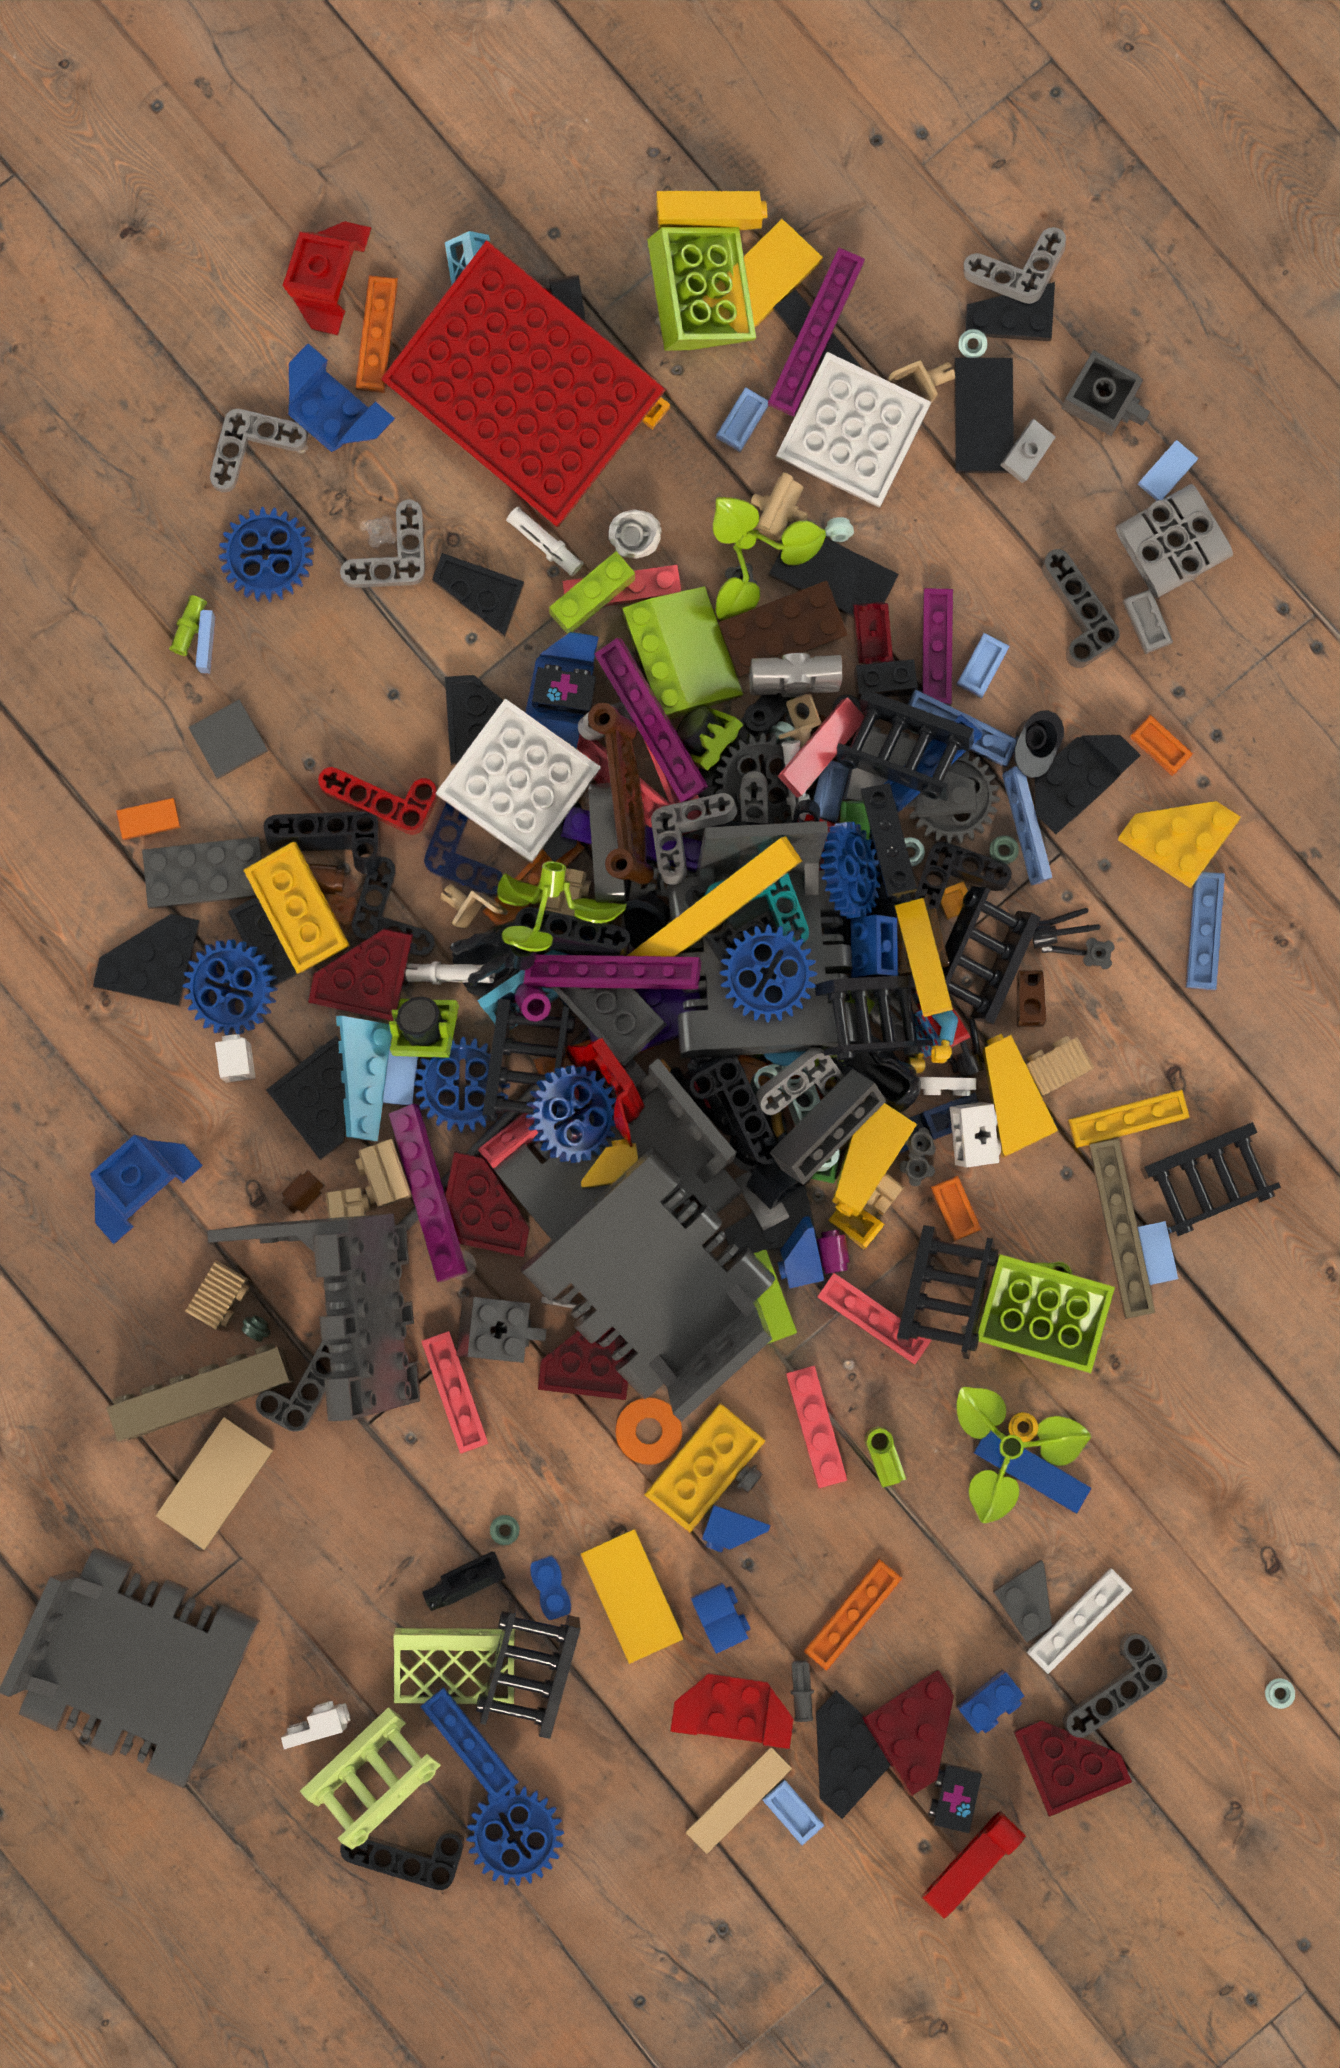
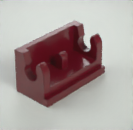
(873, 632)

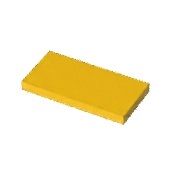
(772, 272)
(296, 907)
(704, 1467)
(631, 1596)

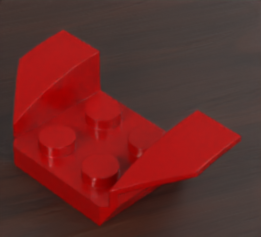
(320, 270)
(598, 1057)
(733, 1710)

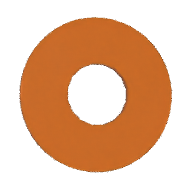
(627, 1437)

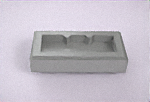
(1027, 451)
(1147, 621)

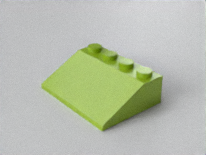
(684, 270)
(682, 651)
(1044, 1313)

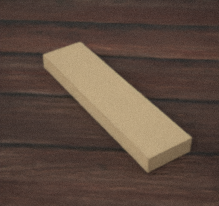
(738, 1800)

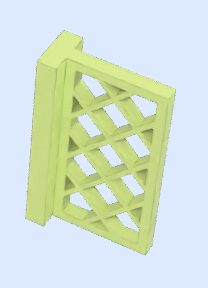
(447, 1640)

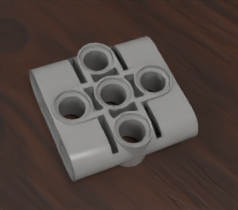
(1202, 549)
(795, 675)

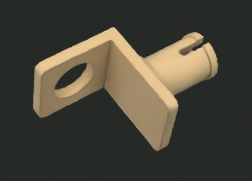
(924, 379)
(802, 726)
(469, 905)

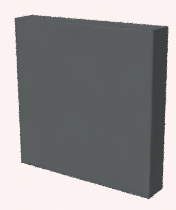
(228, 739)

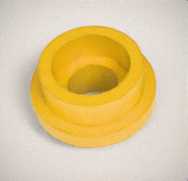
(1032, 1426)

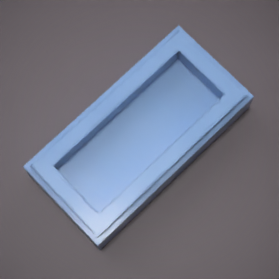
(742, 419)
(1168, 471)
(205, 641)
(982, 665)
(831, 790)
(400, 1080)
(1157, 1253)
(793, 1812)

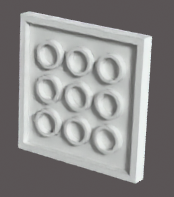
(853, 429)
(518, 780)

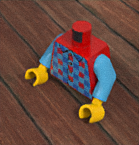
(944, 1030)

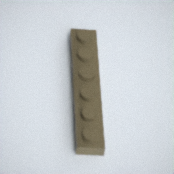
(1121, 1228)

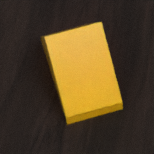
(859, 1229)

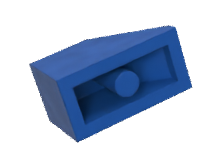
(801, 1256)
(730, 1529)

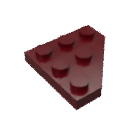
(366, 977)
(483, 1208)
(583, 1369)
(914, 1730)
(1068, 1767)

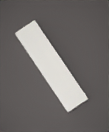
(1079, 1621)

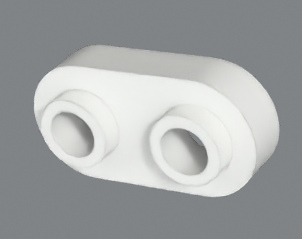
(960, 1086)

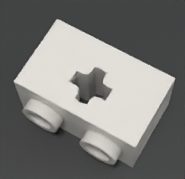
(235, 1059)
(965, 1123)

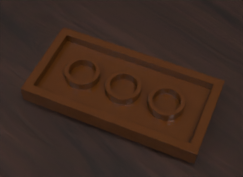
(784, 627)

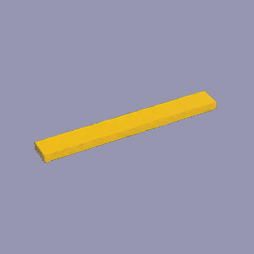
(722, 901)

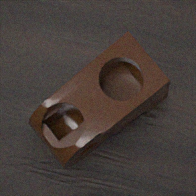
(1031, 999)

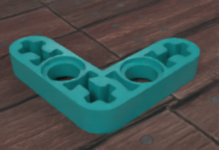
(790, 894)

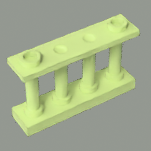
(344, 1767)

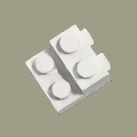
(323, 1722)

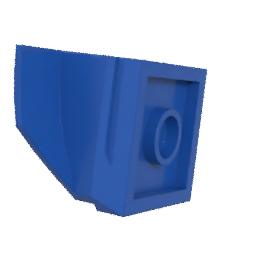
(327, 406)
(570, 653)
(134, 1177)

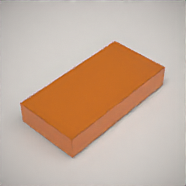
(1161, 745)
(148, 819)
(955, 1208)

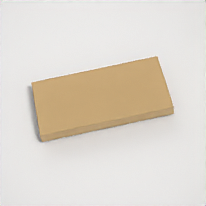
(214, 1483)

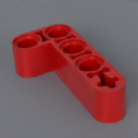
(376, 795)
(973, 1863)

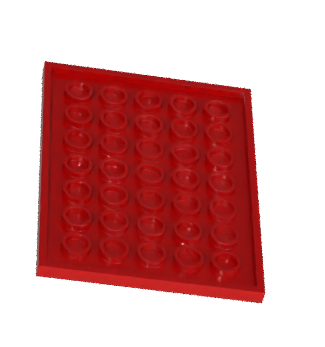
(523, 383)

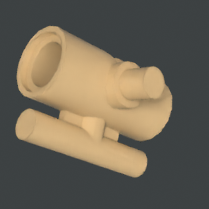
(779, 507)

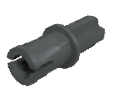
(802, 1691)

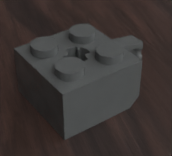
(1117, 404)
(511, 1325)

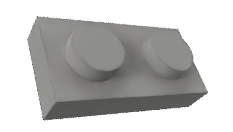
(764, 1216)

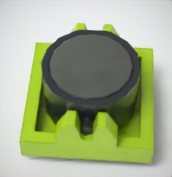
(707, 734)
(423, 1027)

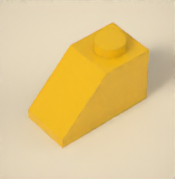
(611, 1164)

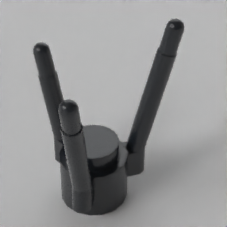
(1046, 934)
(968, 1061)

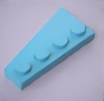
(365, 1062)

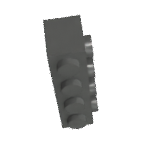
(827, 1126)

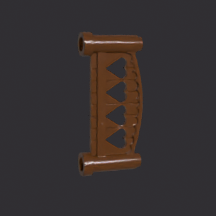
(630, 857)

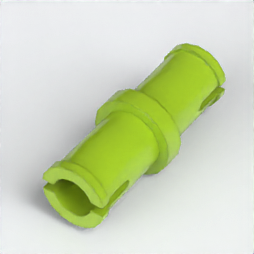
(187, 625)

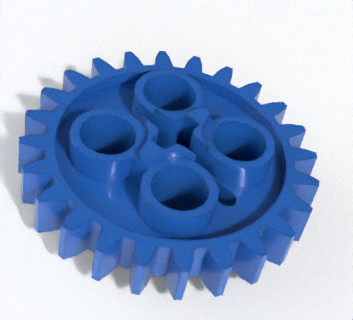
(267, 580)
(850, 870)
(236, 962)
(792, 987)
(436, 1084)
(560, 1090)
(492, 1850)

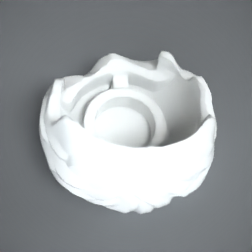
(635, 533)

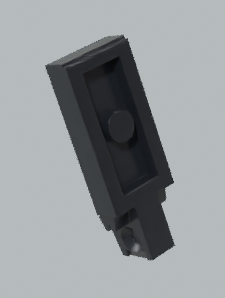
(464, 1581)

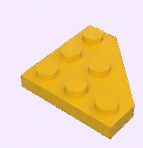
(1180, 837)

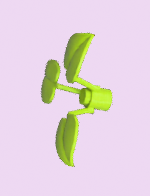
(735, 524)
(550, 885)
(979, 1413)

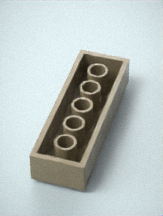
(199, 1394)

